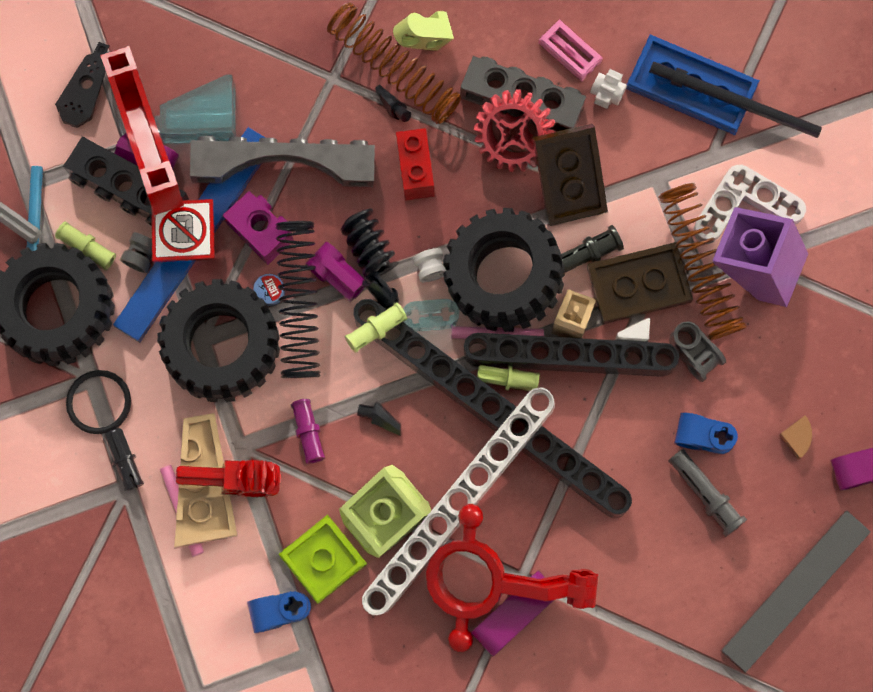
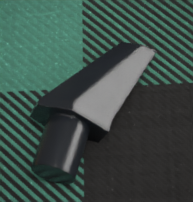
(393, 105)
(380, 417)

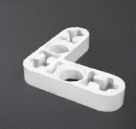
(739, 193)

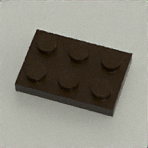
(570, 174)
(639, 283)

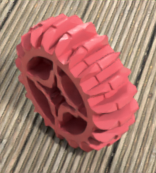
(505, 123)

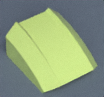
(384, 511)

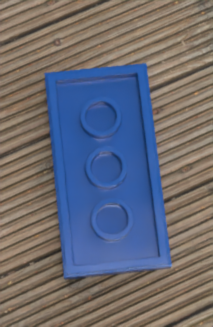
(685, 99)

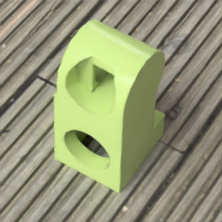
(424, 32)

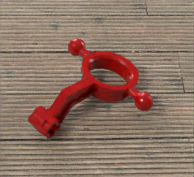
(578, 587)

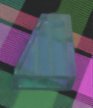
(200, 112)

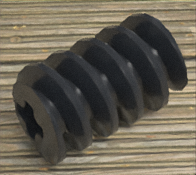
(366, 243)

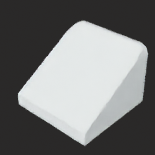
(636, 332)

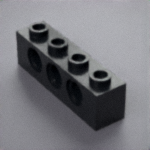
(89, 157)

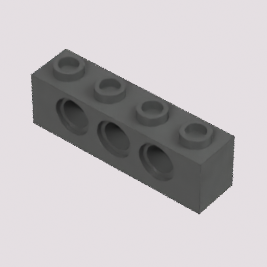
(484, 70)

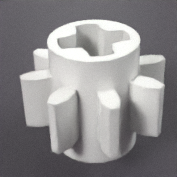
(608, 88)

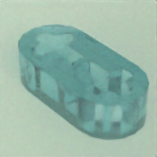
(432, 307)

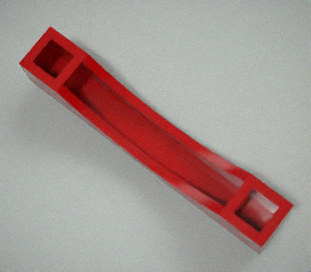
(142, 131)

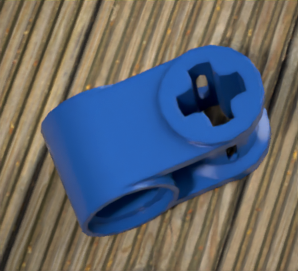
(698, 433)
(273, 611)

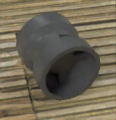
(139, 253)

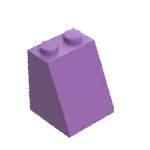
(762, 254)

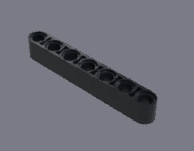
(584, 347)

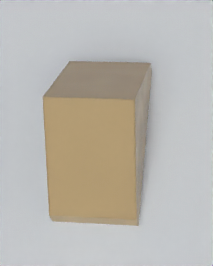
(573, 315)

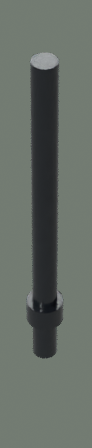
(680, 78)

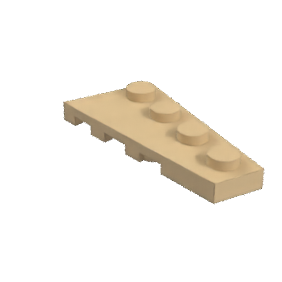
(202, 510)

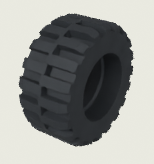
(483, 238)
(206, 303)
(76, 335)

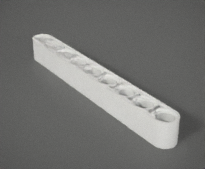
(444, 507)

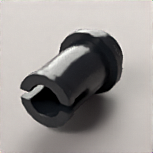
(380, 290)

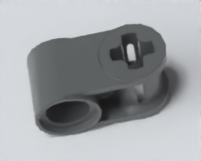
(697, 352)

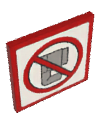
(184, 232)

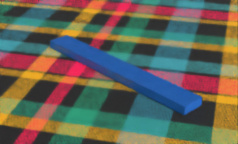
(166, 276)

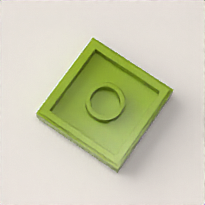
(322, 559)

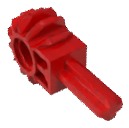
(237, 478)

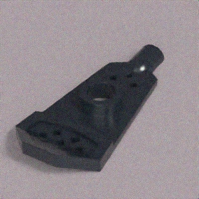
(81, 97)

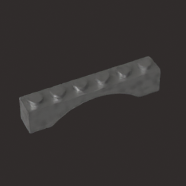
(219, 160)

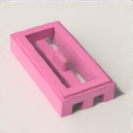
(551, 34)

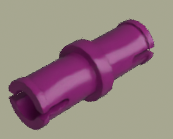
(307, 431)

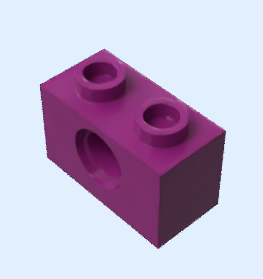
(245, 215)

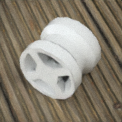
(429, 264)

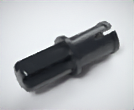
(123, 459)

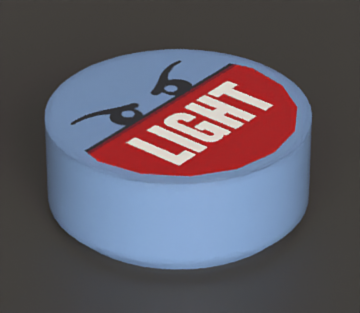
(267, 288)

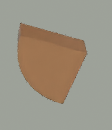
(798, 437)

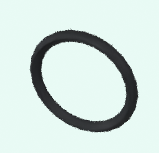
(81, 379)

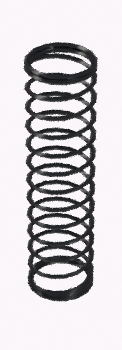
(297, 228)

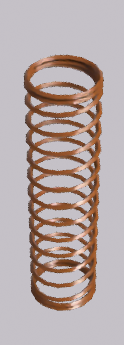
(440, 105)
(673, 196)

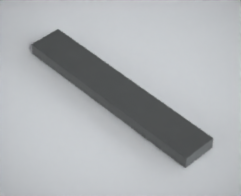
(795, 591)

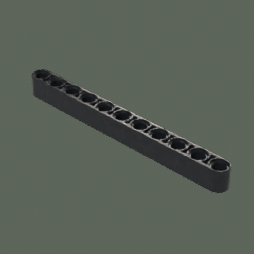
(483, 393)

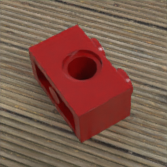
(415, 164)

